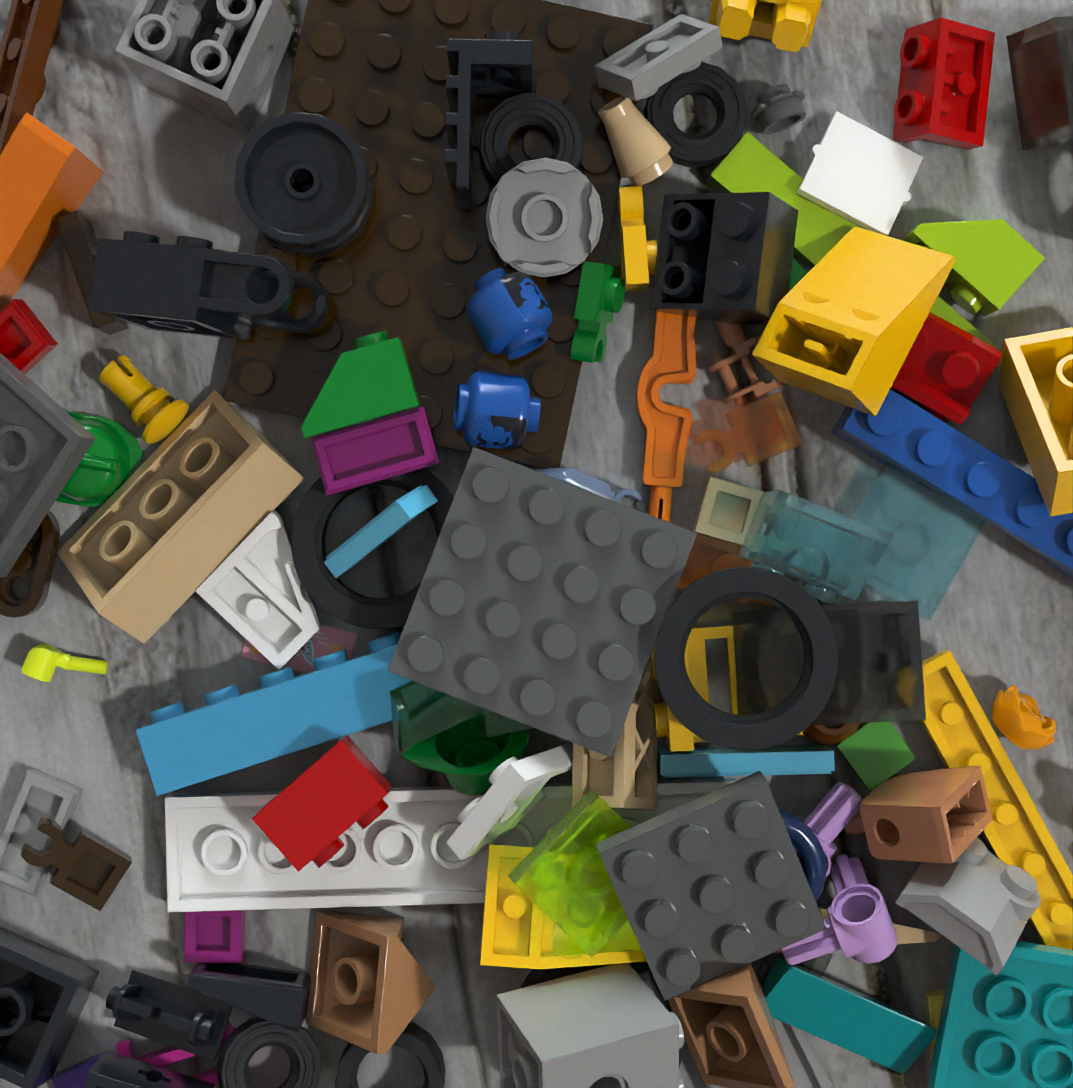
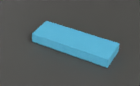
(733, 762)

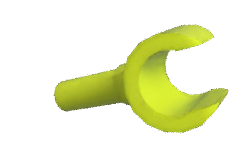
(44, 660)

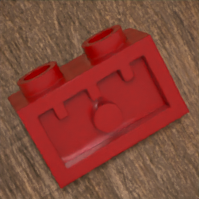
(944, 84)
(946, 369)

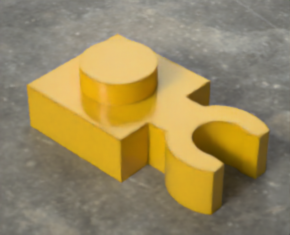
(636, 253)

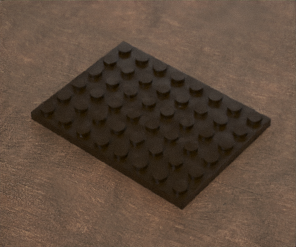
(417, 259)

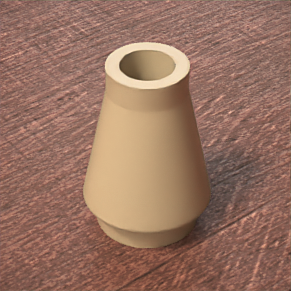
(635, 143)

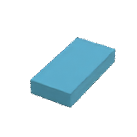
(380, 530)

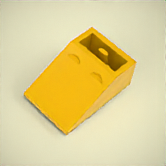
(854, 318)

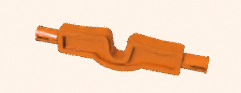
(665, 425)

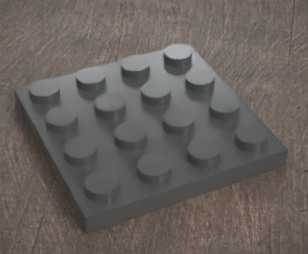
(542, 602)

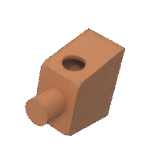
(924, 815)

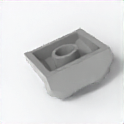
(974, 903)

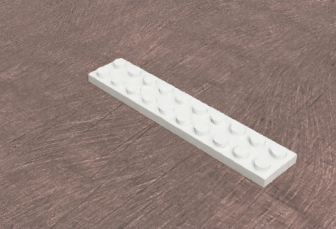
(402, 858)

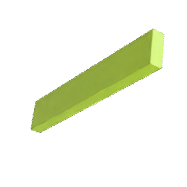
(756, 169)

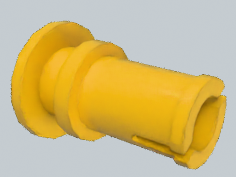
(147, 403)

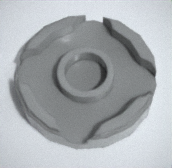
(544, 217)

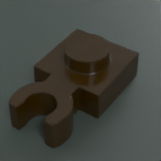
(84, 868)

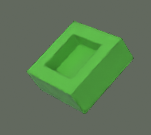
(875, 753)

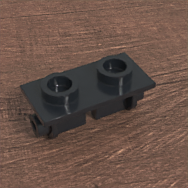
(170, 1014)

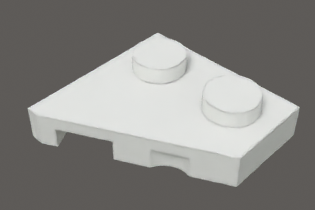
(262, 593)
(510, 798)

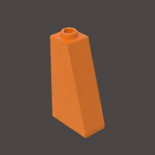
(38, 183)

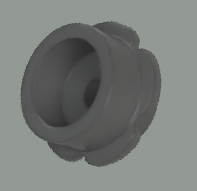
(779, 109)

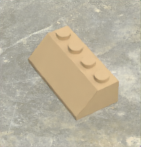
(178, 518)

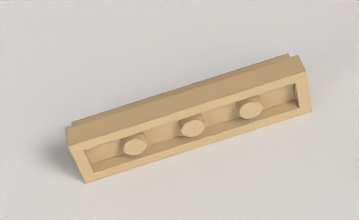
(635, 751)

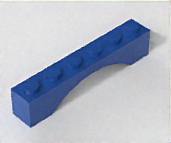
(961, 471)

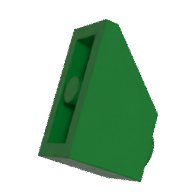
(363, 387)

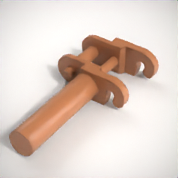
(737, 341)

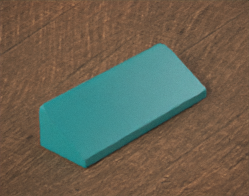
(845, 1016)

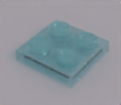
(926, 543)

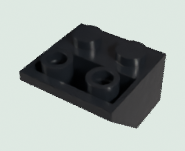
(724, 256)

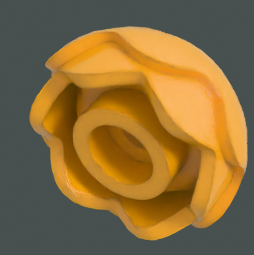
(1021, 720)

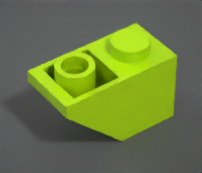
(988, 263)

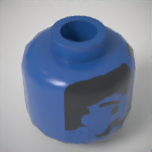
(509, 313)
(495, 410)

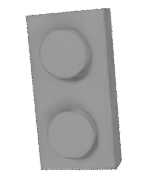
(658, 57)

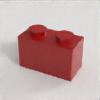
(323, 804)

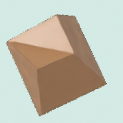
(363, 979)
(733, 1032)

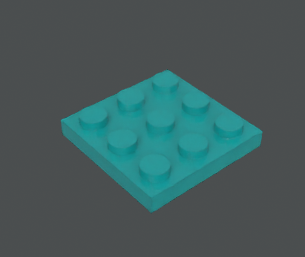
(1008, 1025)

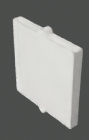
(859, 174)

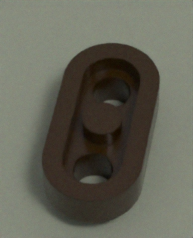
(36, 568)

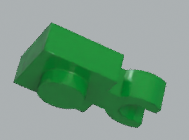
(598, 298)

